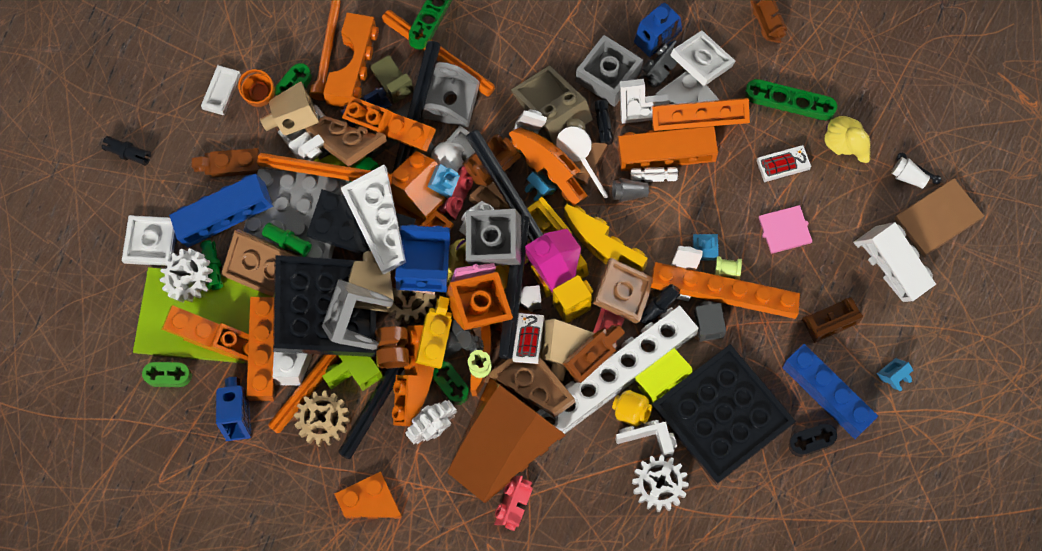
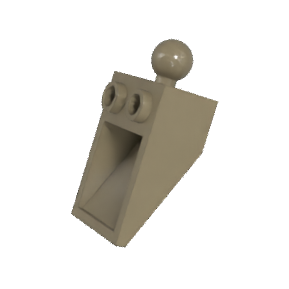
(555, 100)

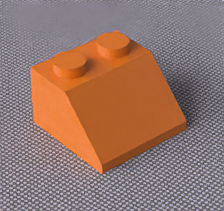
(410, 185)
(478, 301)

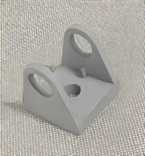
(449, 82)
(341, 310)

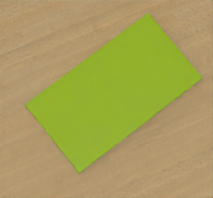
(226, 306)

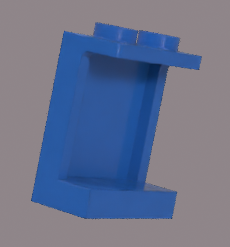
(426, 258)

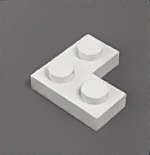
(634, 104)

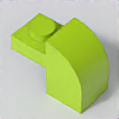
(359, 367)

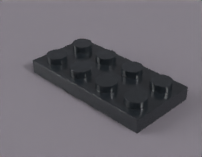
(337, 226)

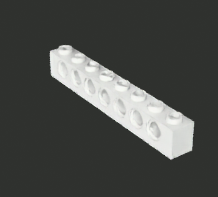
(675, 320)

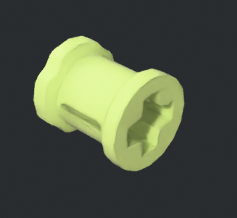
(728, 268)
(485, 359)

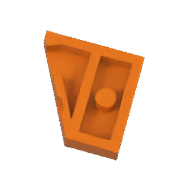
(368, 499)

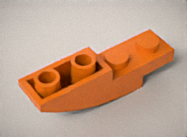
(389, 123)
(542, 155)
(207, 334)
(413, 386)

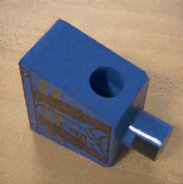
(660, 26)
(233, 411)

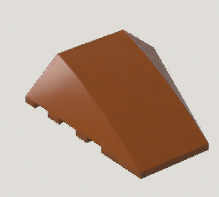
(500, 442)

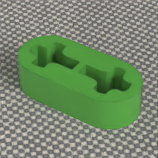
(166, 368)

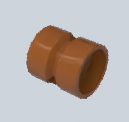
(392, 347)

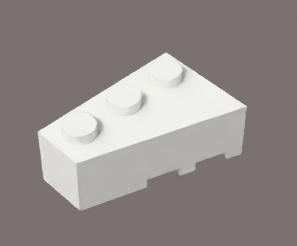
(898, 260)
(290, 368)

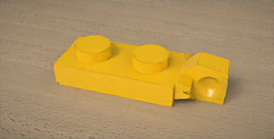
(435, 335)

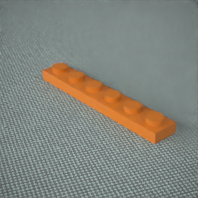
(726, 290)

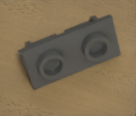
(654, 69)

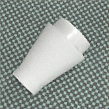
(910, 173)

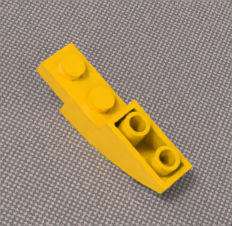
(594, 236)

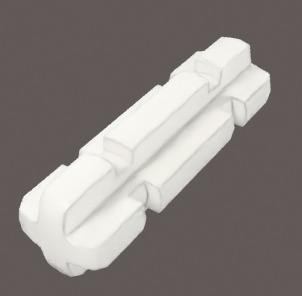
(654, 174)

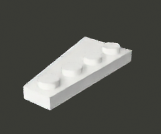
(375, 213)

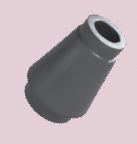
(629, 189)

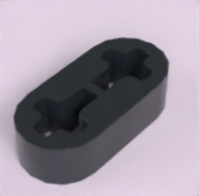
(811, 434)

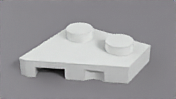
(687, 90)

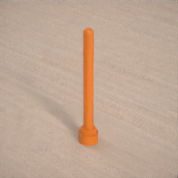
(318, 87)

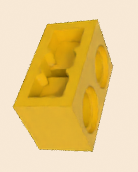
(572, 298)

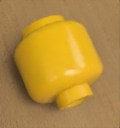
(632, 408)

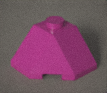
(554, 257)

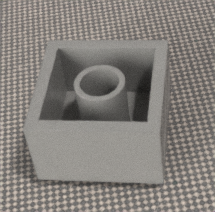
(606, 67)
(493, 237)

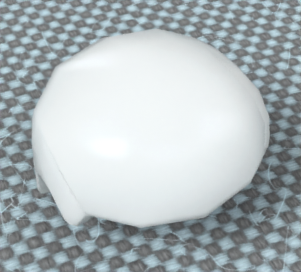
(448, 155)

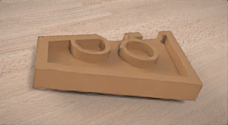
(344, 141)
(535, 384)

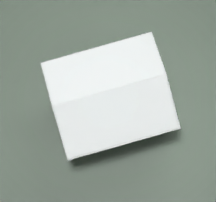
(531, 298)

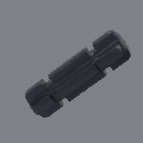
(603, 122)

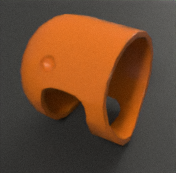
(256, 88)

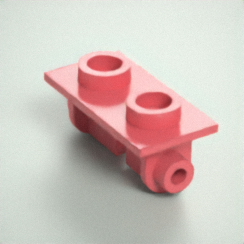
(455, 203)
(507, 511)

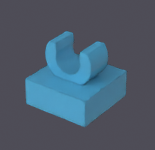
(443, 180)
(542, 184)
(708, 244)
(895, 372)

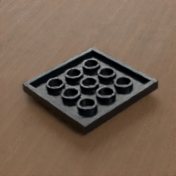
(301, 302)
(723, 414)

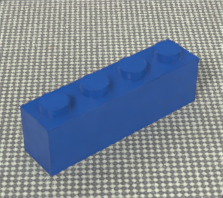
(221, 210)
(829, 391)

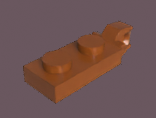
(228, 162)
(593, 353)

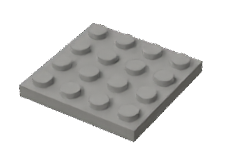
(294, 204)

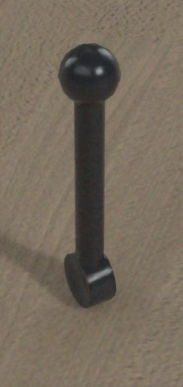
(936, 179)

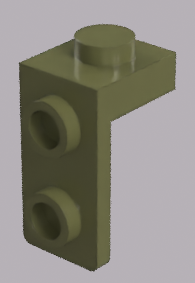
(392, 80)

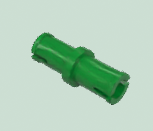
(287, 239)
(209, 250)

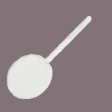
(577, 146)

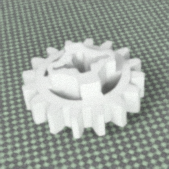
(177, 279)
(431, 422)
(650, 479)

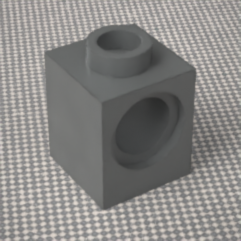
(709, 321)

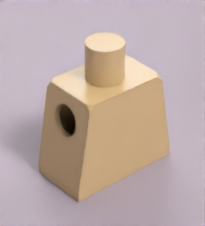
(291, 111)
(369, 276)
(559, 343)

